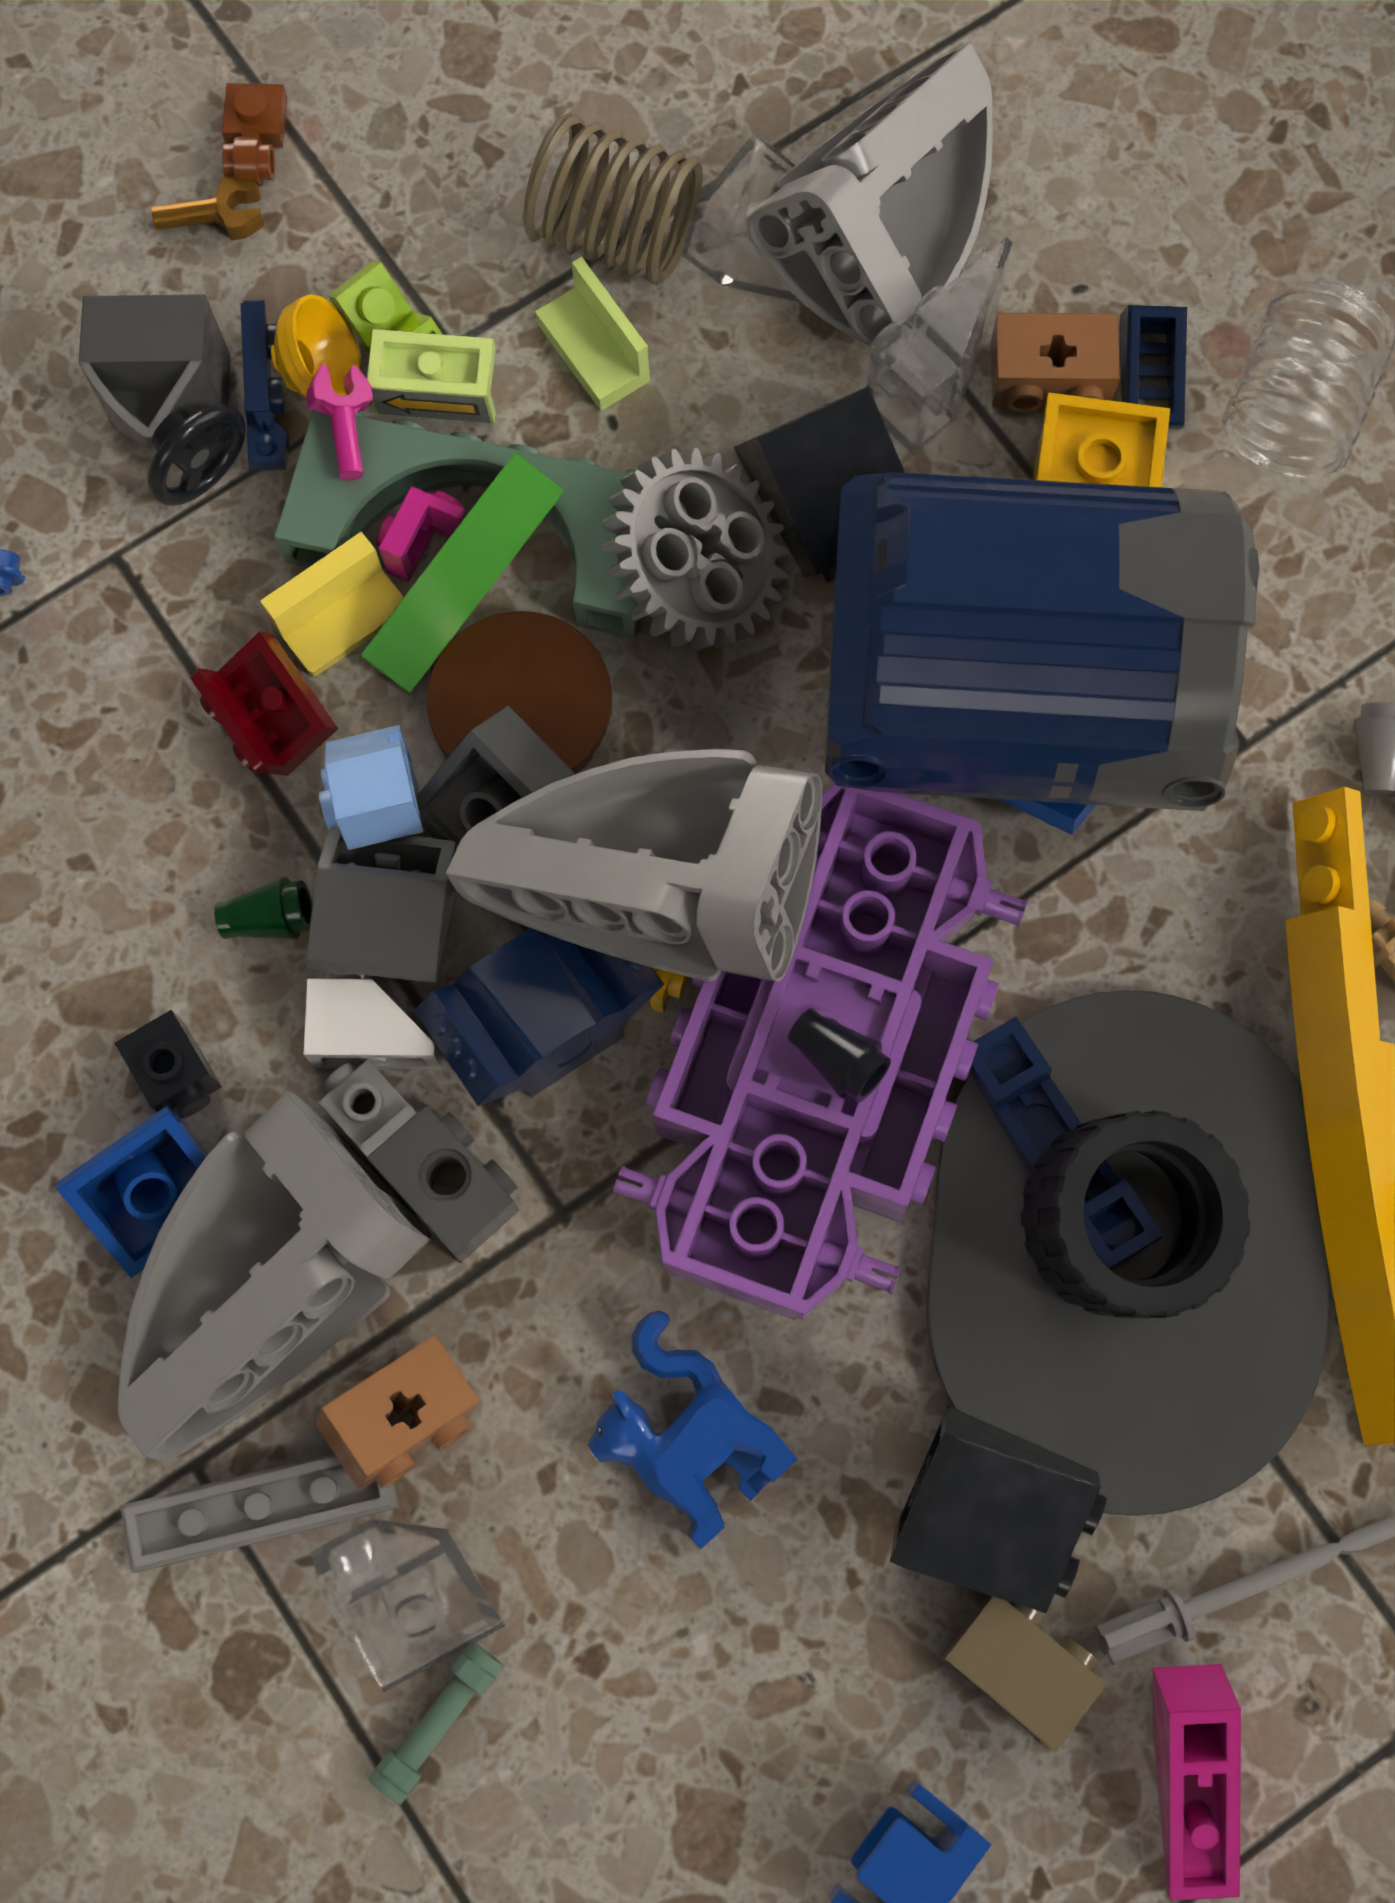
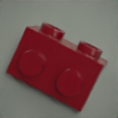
(265, 707)

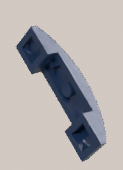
(1035, 1113)

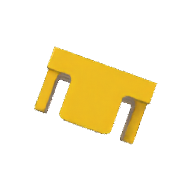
(1101, 442)

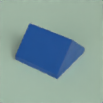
(134, 1185)

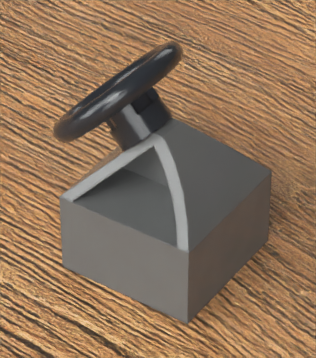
(162, 383)

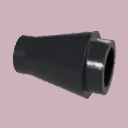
(841, 1055)

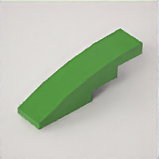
(462, 573)

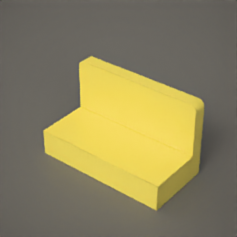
(333, 605)

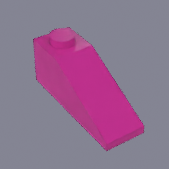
(1198, 1780)

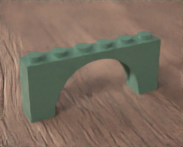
(329, 511)

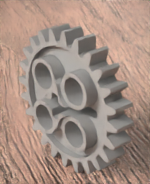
(695, 549)

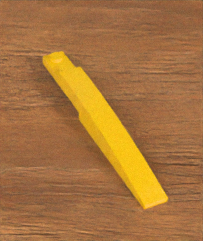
(1347, 1093)

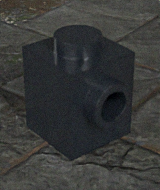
(169, 1066)

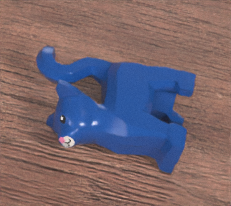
(701, 1439)

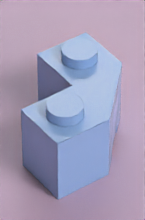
(370, 788)

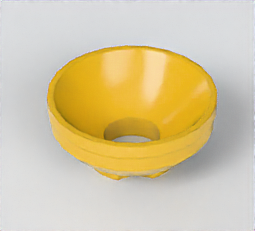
(312, 335)

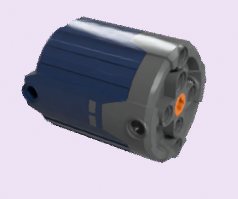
(1038, 640)

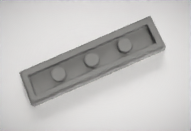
(247, 1511)

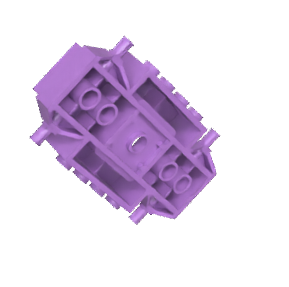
(776, 1149)

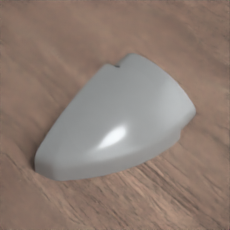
(886, 200)
(657, 861)
(256, 1276)

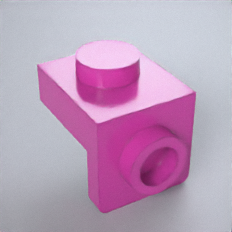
(409, 532)

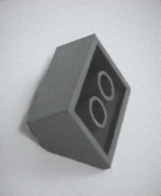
(485, 774)

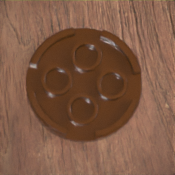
(534, 667)

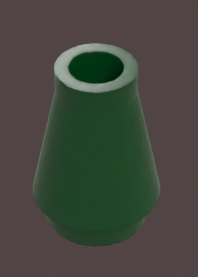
(271, 911)

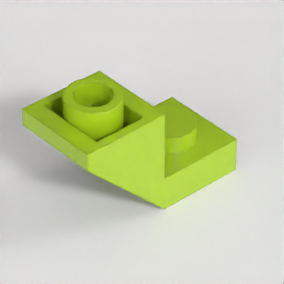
(375, 302)

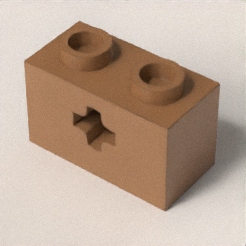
(1029, 345)
(418, 1381)

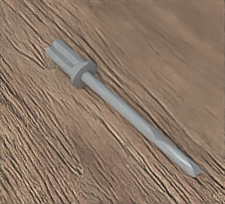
(1173, 1618)

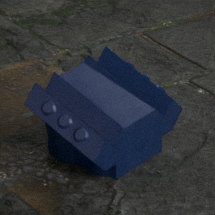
(533, 1013)

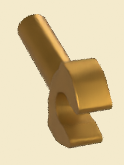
(216, 210)

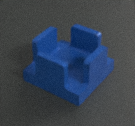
(909, 1865)

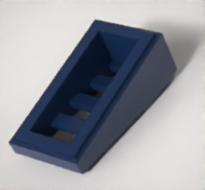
(1155, 320)

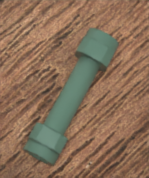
(399, 1770)

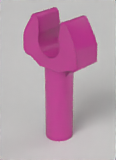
(342, 415)

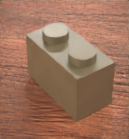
(1025, 1670)

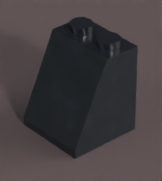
(808, 464)
(997, 1514)

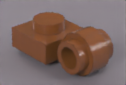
(251, 129)

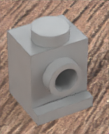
(372, 1129)

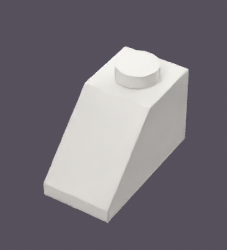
(357, 1022)

